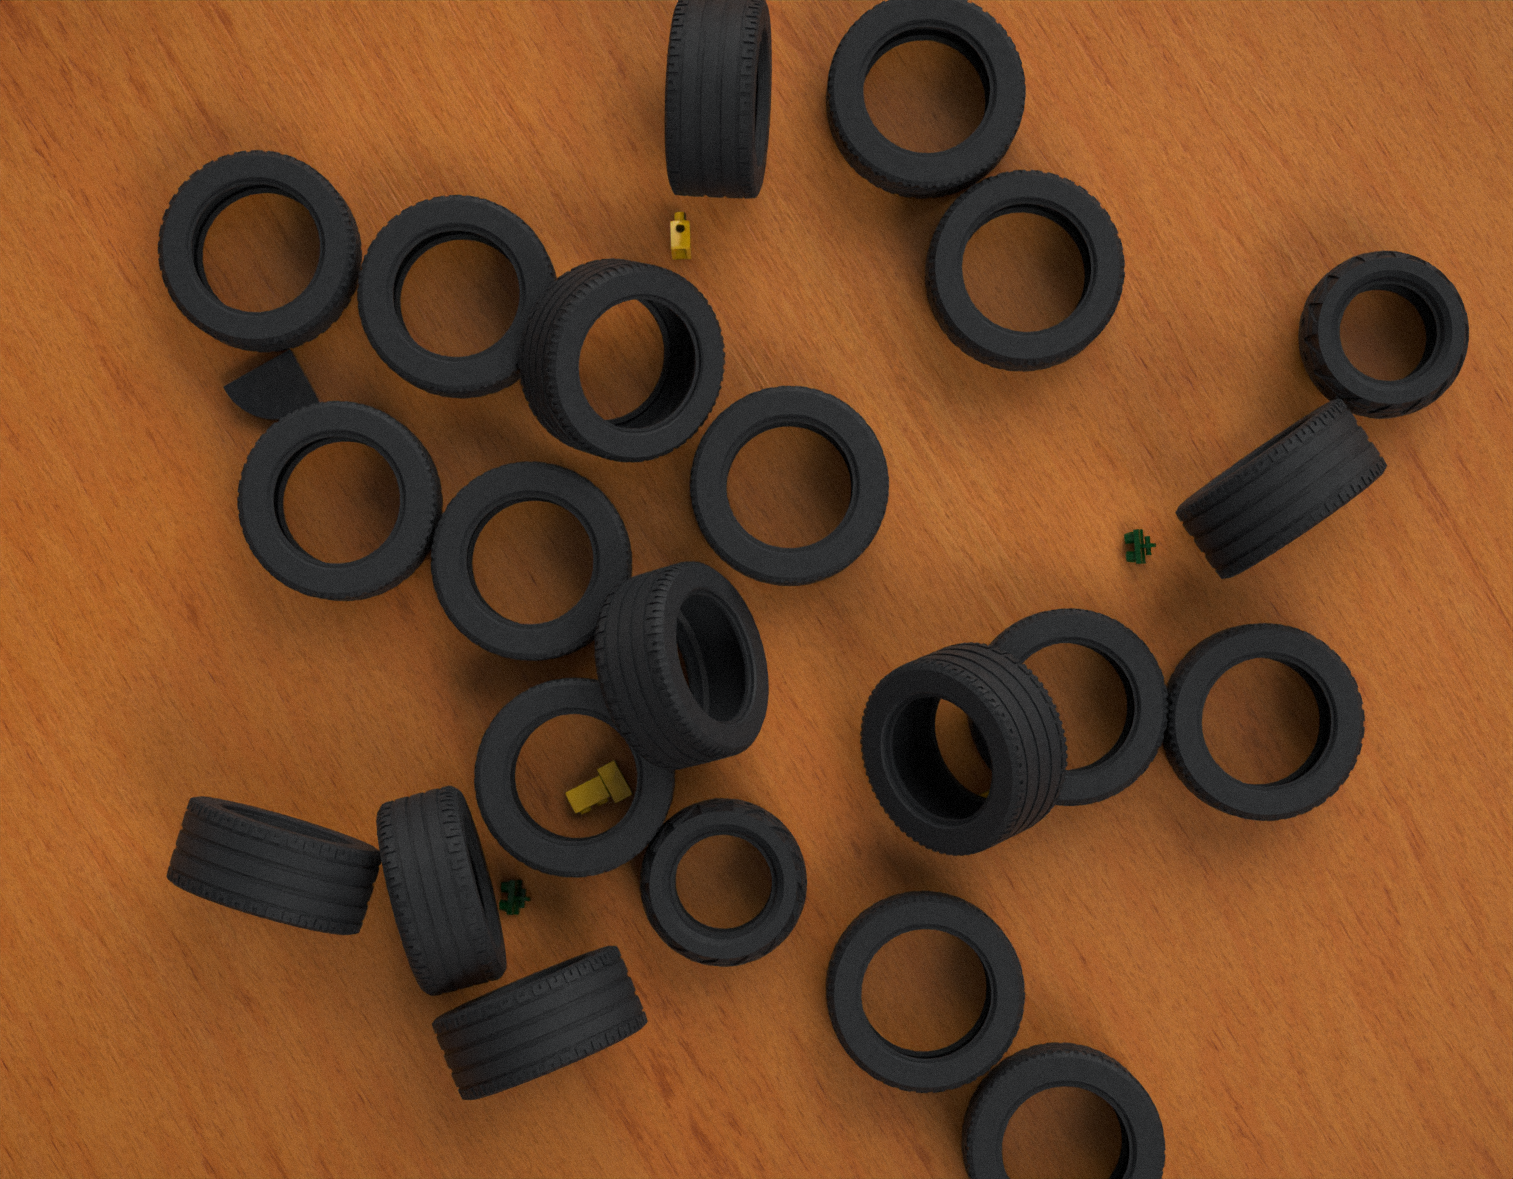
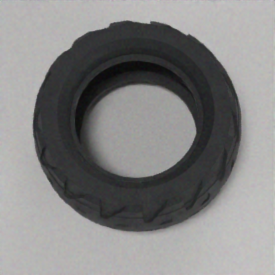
(1427, 291)
(718, 945)

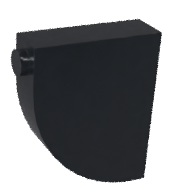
(273, 388)

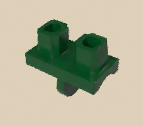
(1137, 537)
(516, 897)

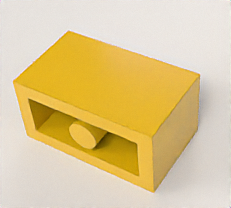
(615, 781)
(588, 794)

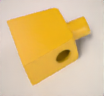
(680, 241)

